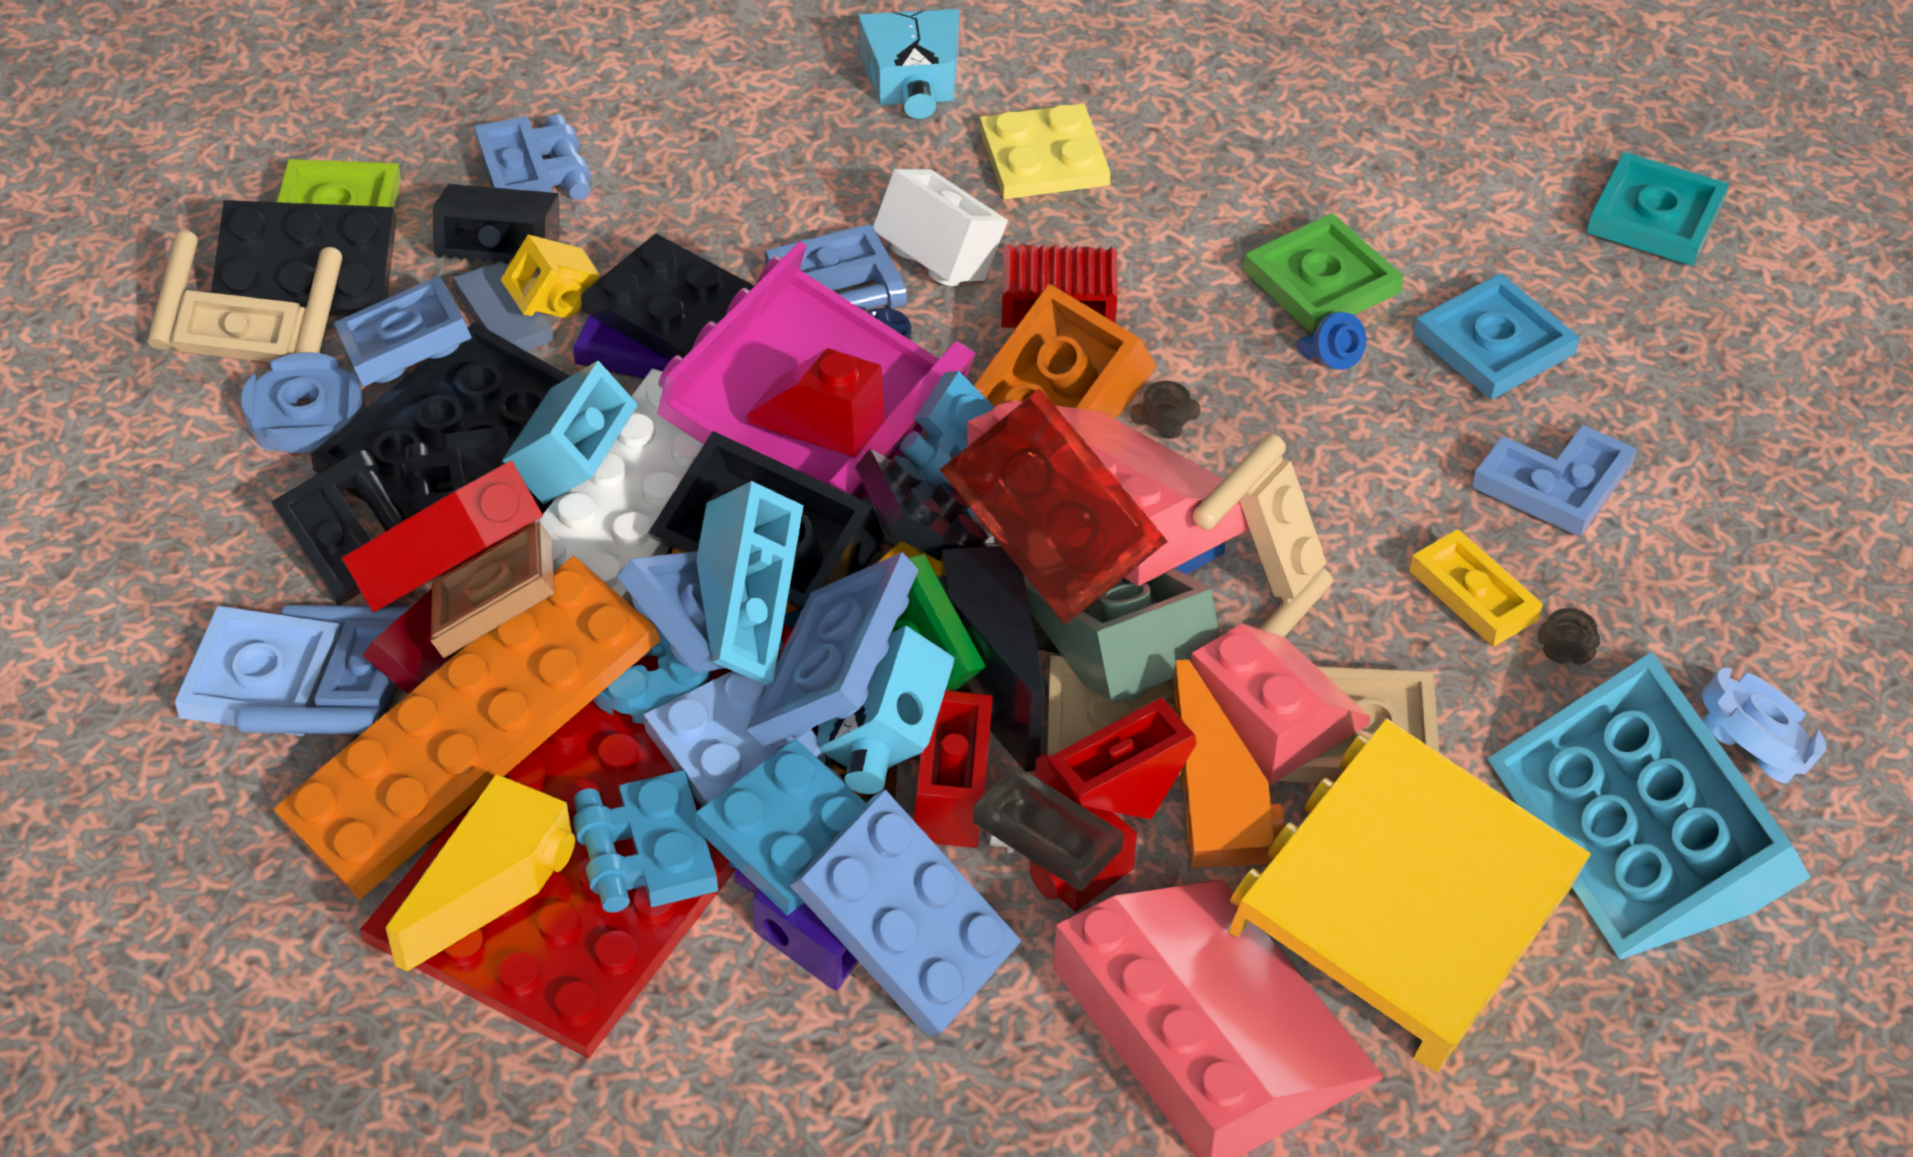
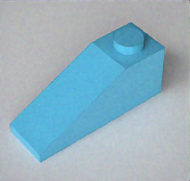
(746, 576)

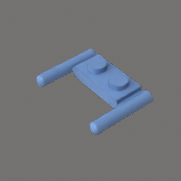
(351, 690)

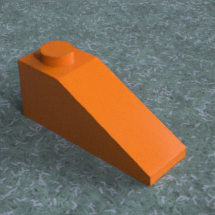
(1222, 785)

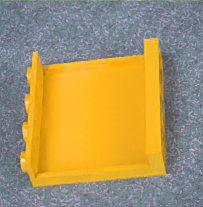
(1411, 886)

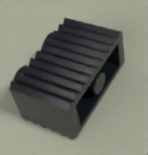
(491, 221)

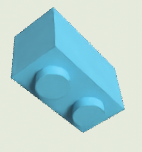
(571, 432)

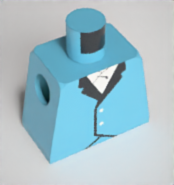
(911, 57)
(896, 714)

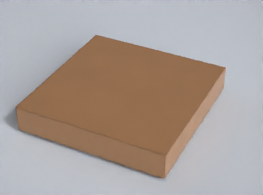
(491, 588)

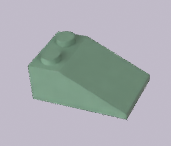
(1132, 633)

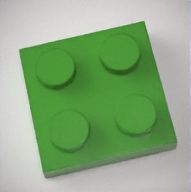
(1322, 272)

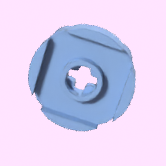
(1762, 723)

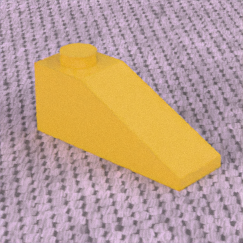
(485, 869)

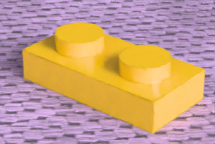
(1475, 587)

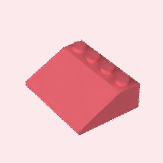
(1154, 476)
(1208, 1019)

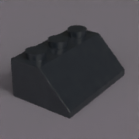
(835, 528)

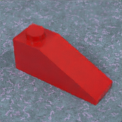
(442, 536)

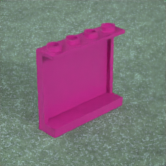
(773, 331)

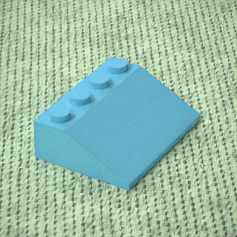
(1658, 808)

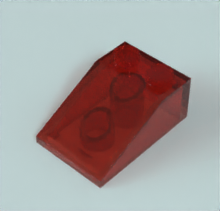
(1053, 506)

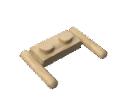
(239, 324)
(1278, 526)

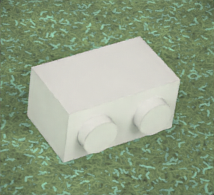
(939, 226)

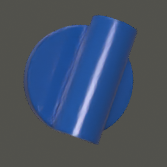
(1336, 341)

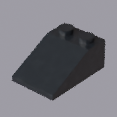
(996, 613)

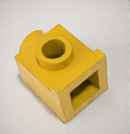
(562, 280)

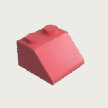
(1276, 699)

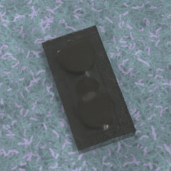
(1048, 828)

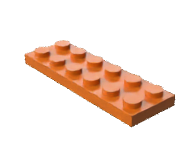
(463, 727)

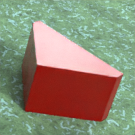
(1127, 763)

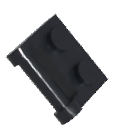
(326, 525)

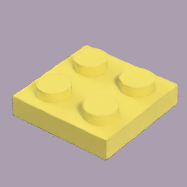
(1044, 151)

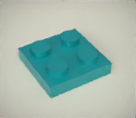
(1658, 208)

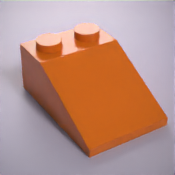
(1070, 356)

